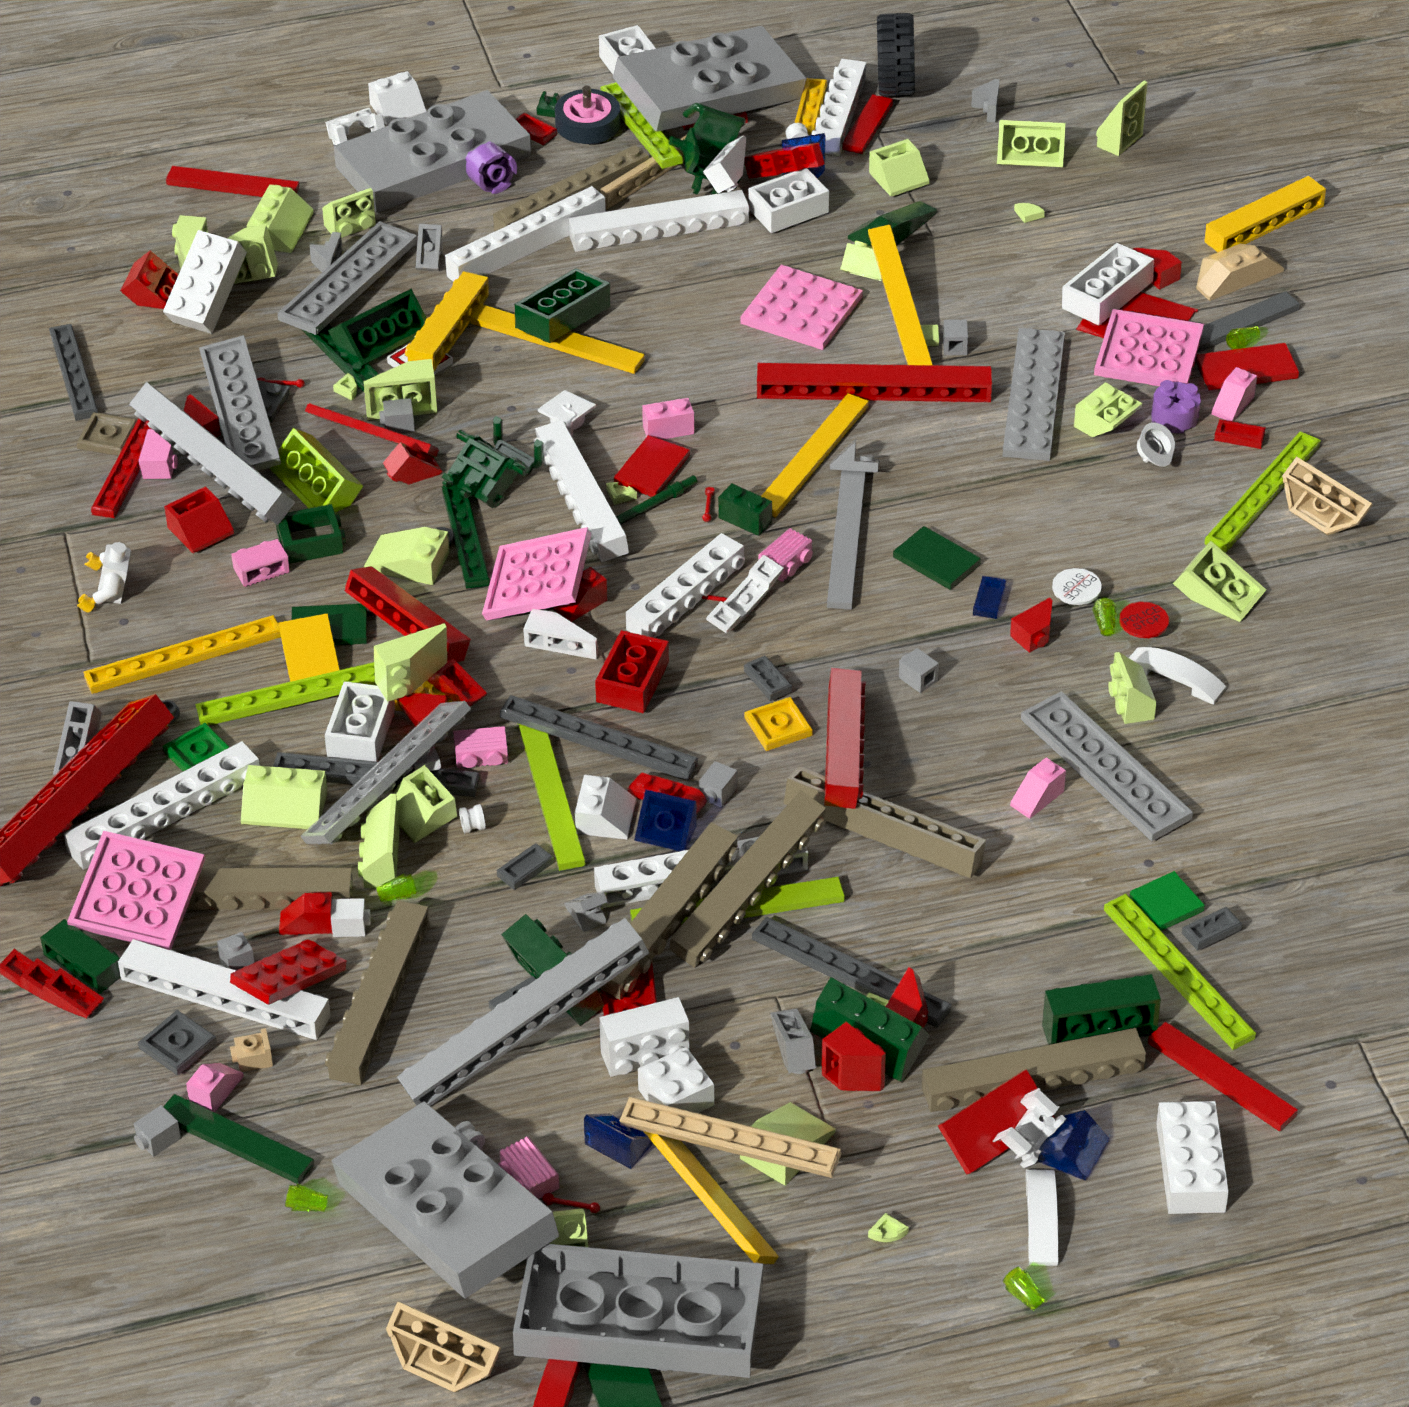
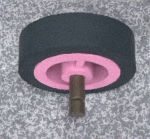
(587, 116)

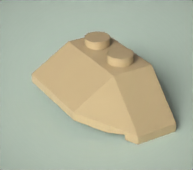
(1234, 270)
(1322, 499)
(440, 1349)

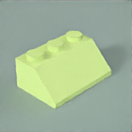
(1031, 143)
(284, 215)
(283, 796)
(380, 843)

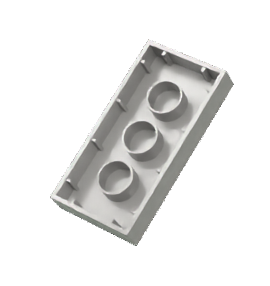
(720, 71)
(428, 149)
(445, 1199)
(639, 1310)

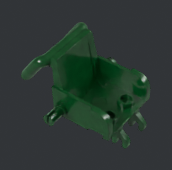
(706, 140)
(488, 469)

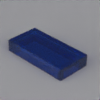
(989, 597)

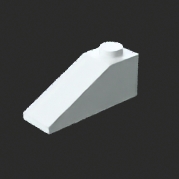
(727, 166)
(555, 633)

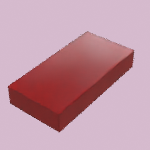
(538, 130)
(1239, 434)

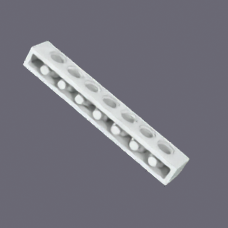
(164, 802)
(641, 878)

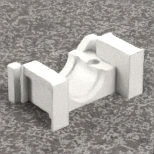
(339, 127)
(1032, 1128)

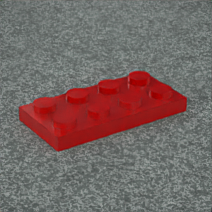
(288, 971)

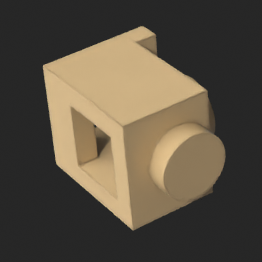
(252, 1052)

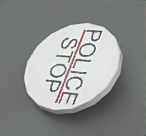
(1076, 586)

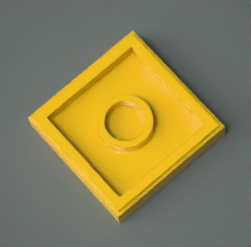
(778, 724)

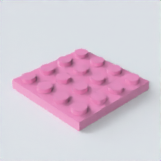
(801, 307)
(1148, 348)
(537, 574)
(136, 890)

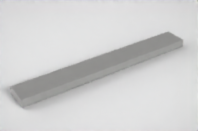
(846, 540)

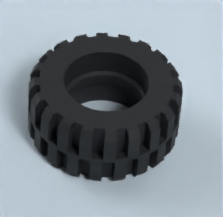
(896, 54)

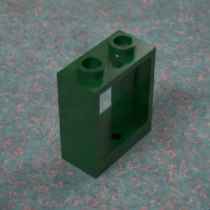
(316, 546)

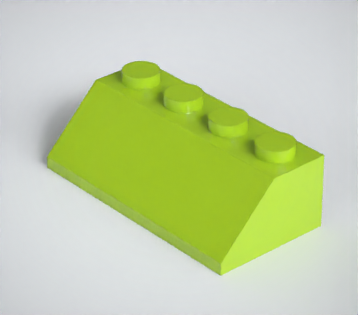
(315, 473)

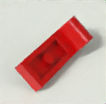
(666, 786)

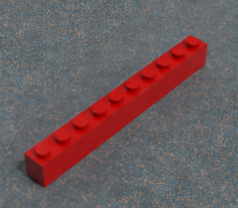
(874, 382)

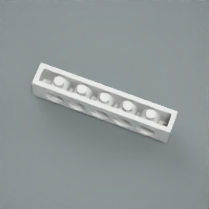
(840, 104)
(685, 587)

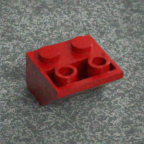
(149, 282)
(198, 520)
(852, 1060)

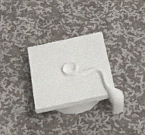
(568, 408)

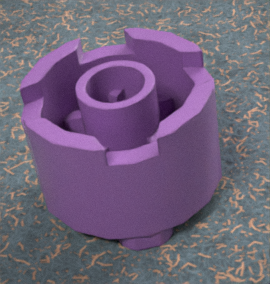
(490, 167)
(1176, 406)

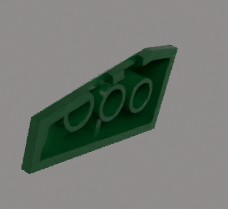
(902, 222)

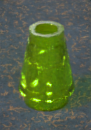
(1242, 337)
(1105, 615)
(397, 889)
(305, 1199)
(1022, 1286)

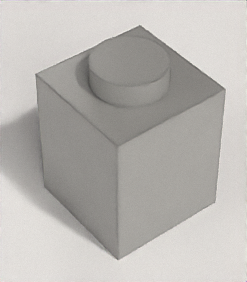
(955, 337)
(397, 415)
(918, 670)
(718, 783)
(235, 952)
(156, 1131)

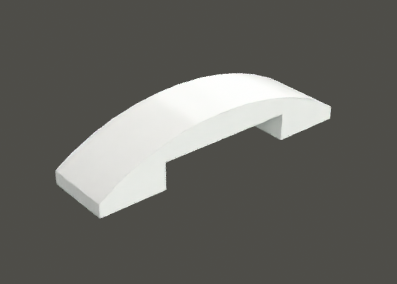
(746, 596)
(1181, 669)
(1042, 1217)

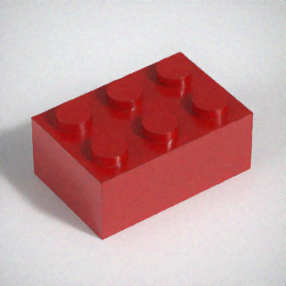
(632, 671)

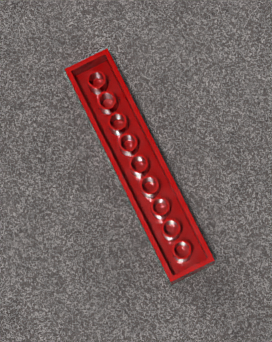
(79, 783)

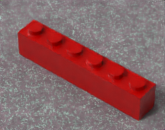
(401, 608)

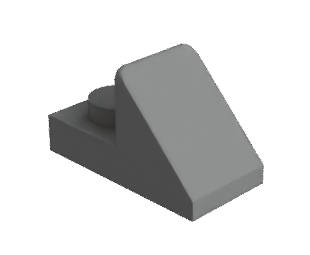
(987, 97)
(429, 247)
(326, 255)
(847, 461)
(587, 910)

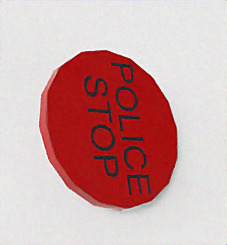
(1144, 620)

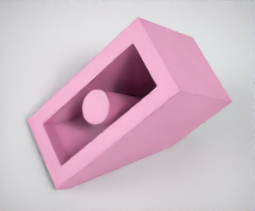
(1235, 394)
(157, 457)
(1039, 788)
(212, 1085)

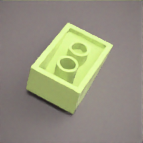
(1124, 123)
(185, 232)
(405, 381)
(411, 554)
(1219, 583)
(409, 661)
(793, 1122)

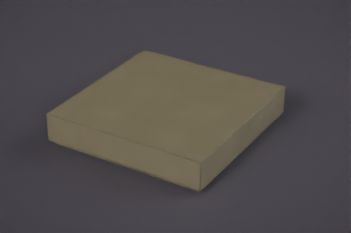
(105, 433)

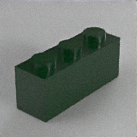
(81, 956)

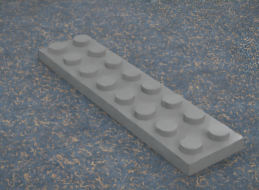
(347, 278)
(1033, 394)
(239, 402)
(1107, 766)
(385, 773)

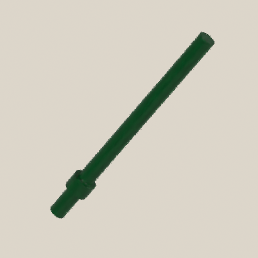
(674, 490)

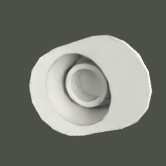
(1156, 444)

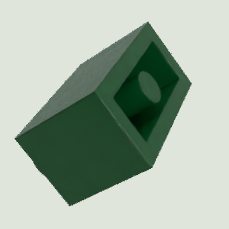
(745, 509)

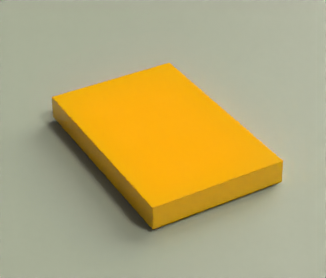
(308, 647)

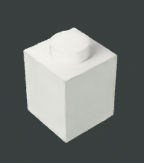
(349, 917)

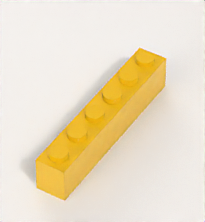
(1265, 214)
(449, 319)

